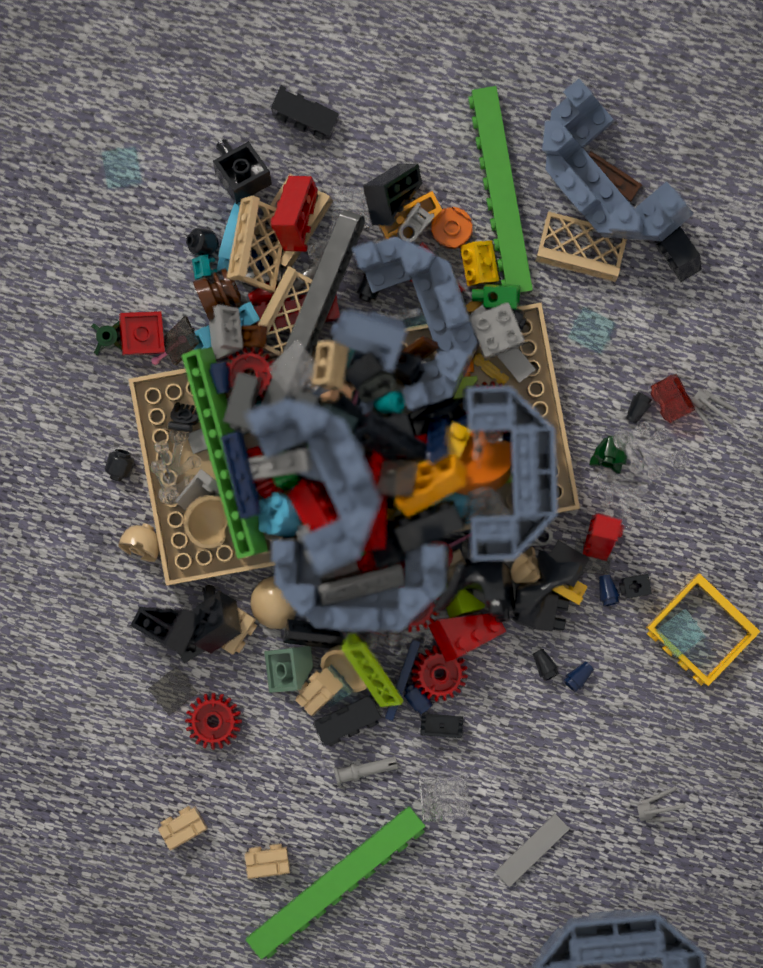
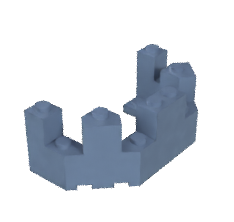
(571, 129)
(443, 307)
(364, 334)
(341, 467)
(531, 472)
(385, 610)
(619, 938)

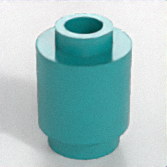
(390, 402)

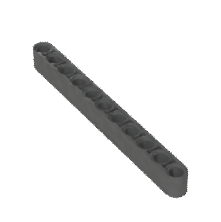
(322, 291)

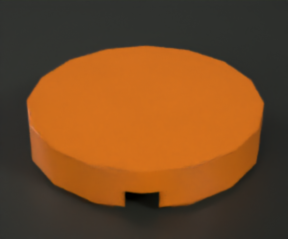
(452, 234)

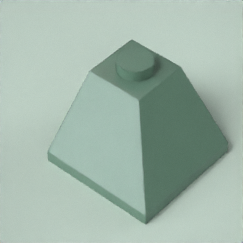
(288, 668)

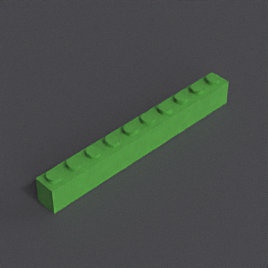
(500, 187)
(211, 412)
(335, 882)

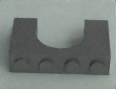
(244, 400)

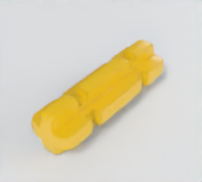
(490, 369)

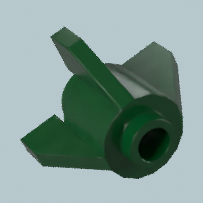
(111, 342)
(608, 455)

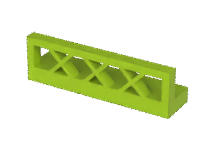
(370, 671)

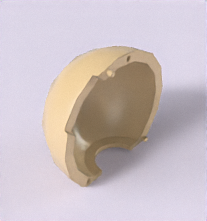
(206, 522)
(270, 606)
(338, 659)

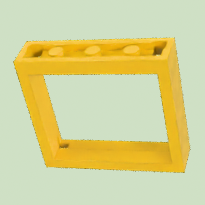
(731, 610)

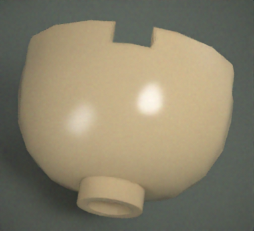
(140, 541)

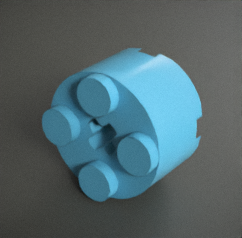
(278, 516)

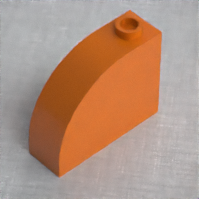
(495, 466)

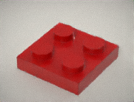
(141, 333)

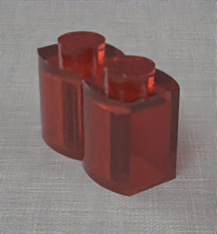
(672, 398)

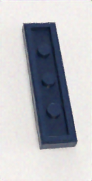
(438, 438)
(241, 475)
(404, 675)

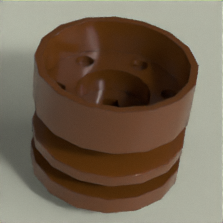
(218, 293)

